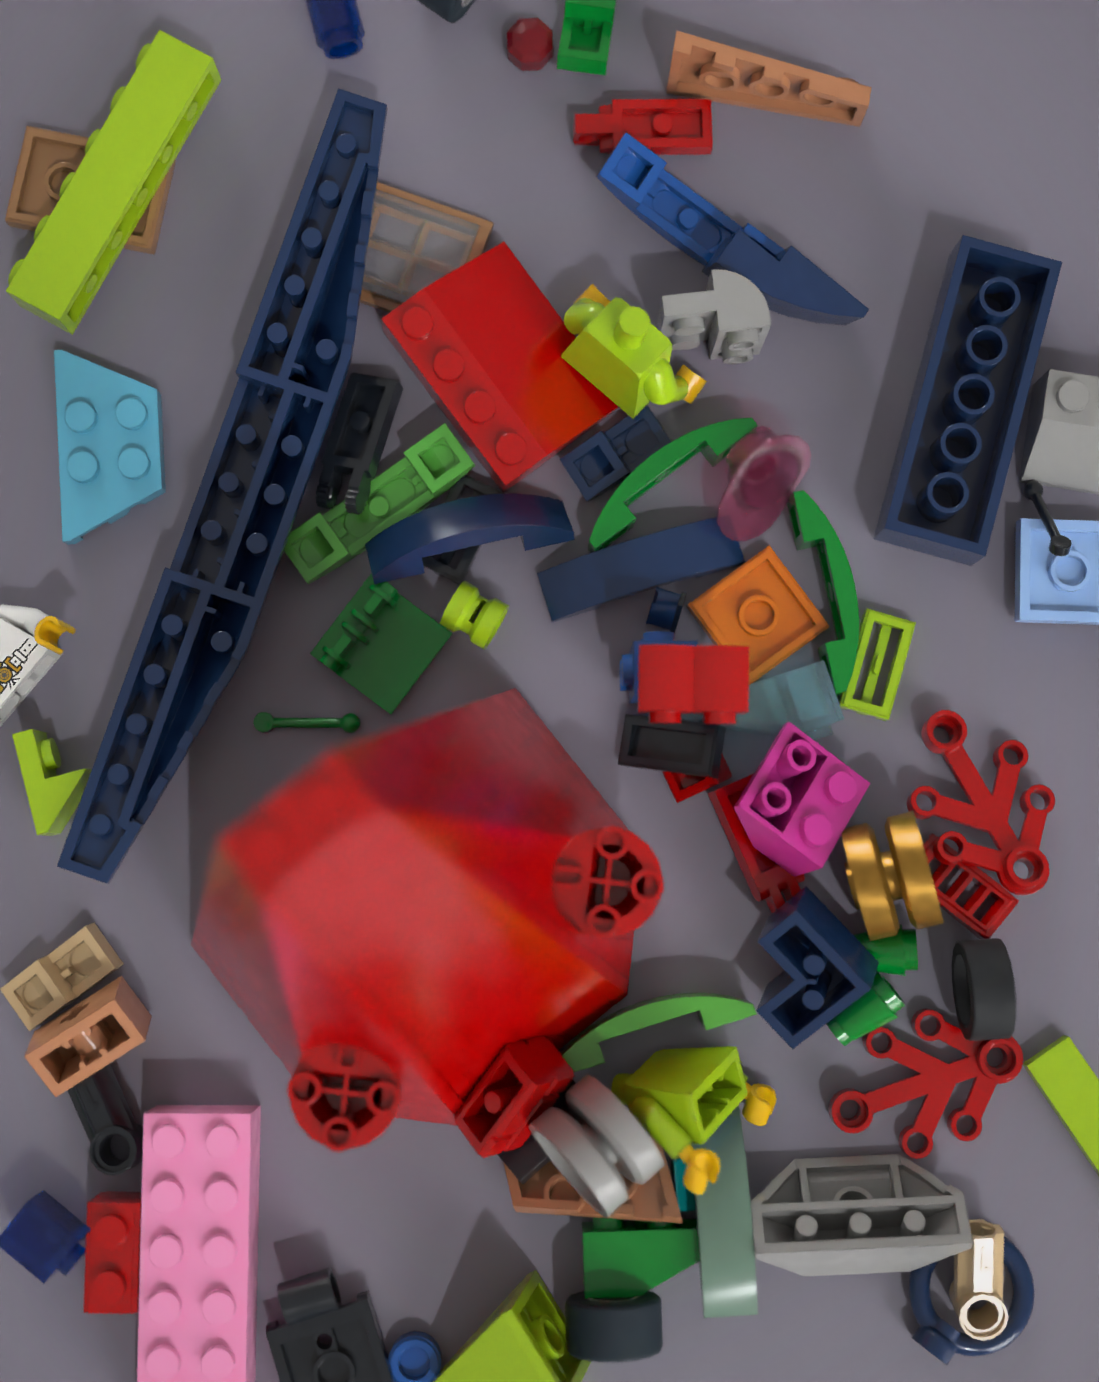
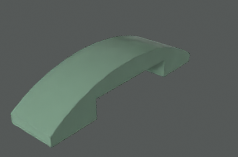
(726, 1228)

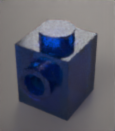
(45, 1237)

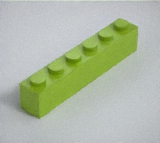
(114, 182)

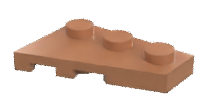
(552, 1194)

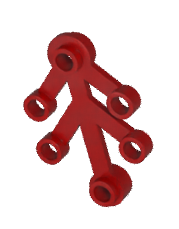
(987, 810)
(935, 1080)

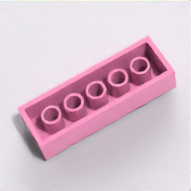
(199, 1244)

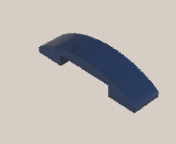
(465, 524)
(637, 567)

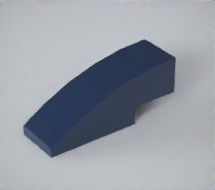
(788, 281)

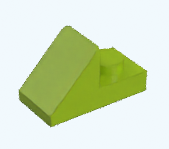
(49, 796)

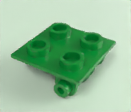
(381, 644)

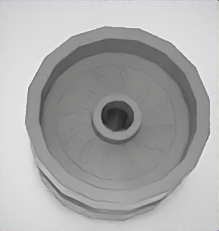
(597, 1145)

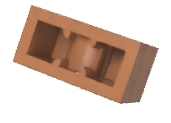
(88, 1036)

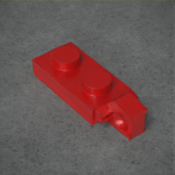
(658, 124)

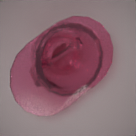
(761, 479)

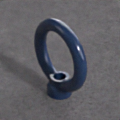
(943, 1339)

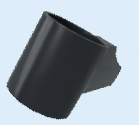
(106, 1113)

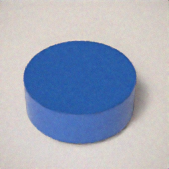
(415, 1358)

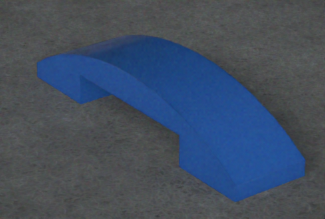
(668, 205)

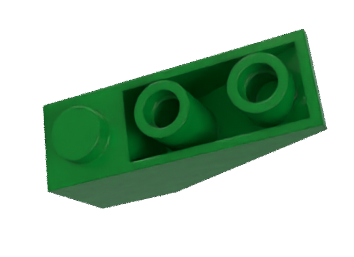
(635, 1255)

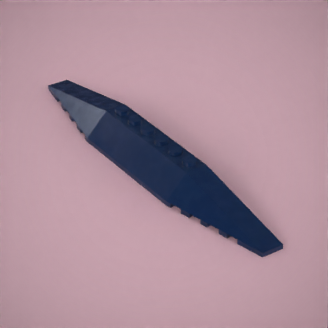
(247, 494)

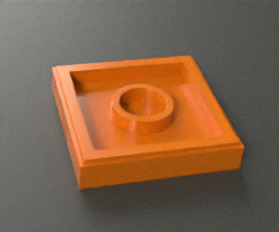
(759, 609)

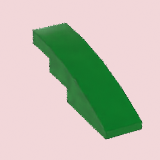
(586, 36)

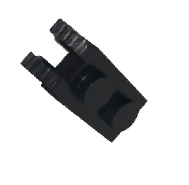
(358, 440)

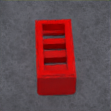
(995, 915)

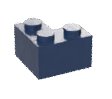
(821, 966)

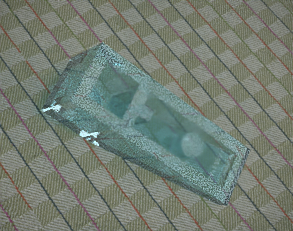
(796, 697)

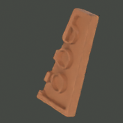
(759, 82)

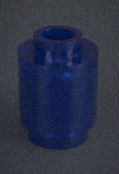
(336, 27)

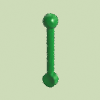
(266, 722)

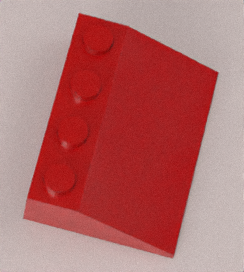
(494, 364)

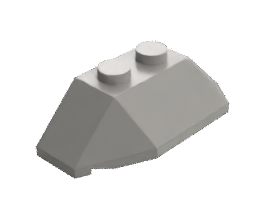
(858, 1217)

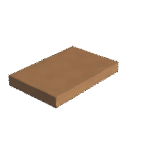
(44, 165)

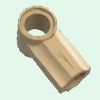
(980, 1277)

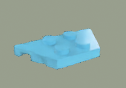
(105, 444)

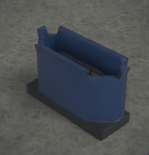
(666, 609)

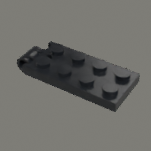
(315, 1308)

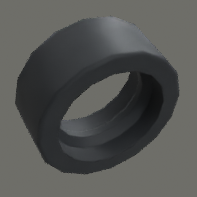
(983, 989)

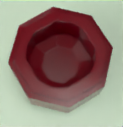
(529, 44)

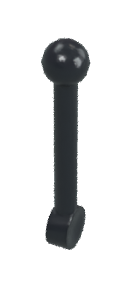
(1059, 544)

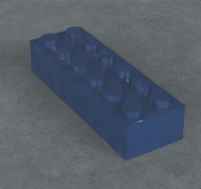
(968, 401)

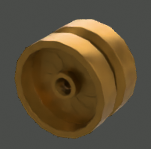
(891, 875)

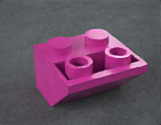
(799, 802)

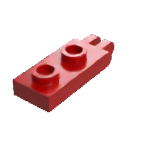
(761, 873)

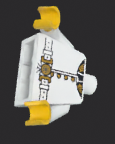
(26, 652)

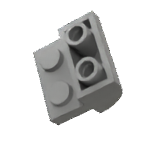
(727, 315)

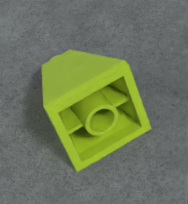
(518, 1342)

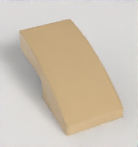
(61, 976)

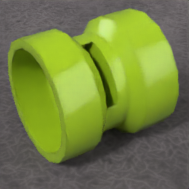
(465, 607)

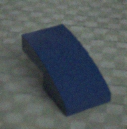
(612, 455)

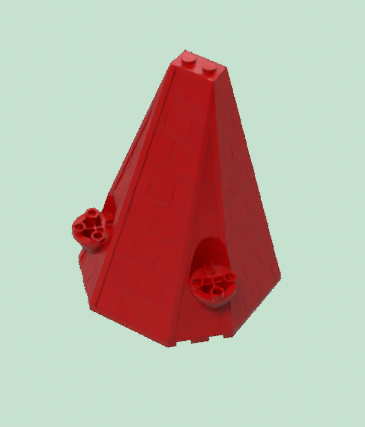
(424, 914)

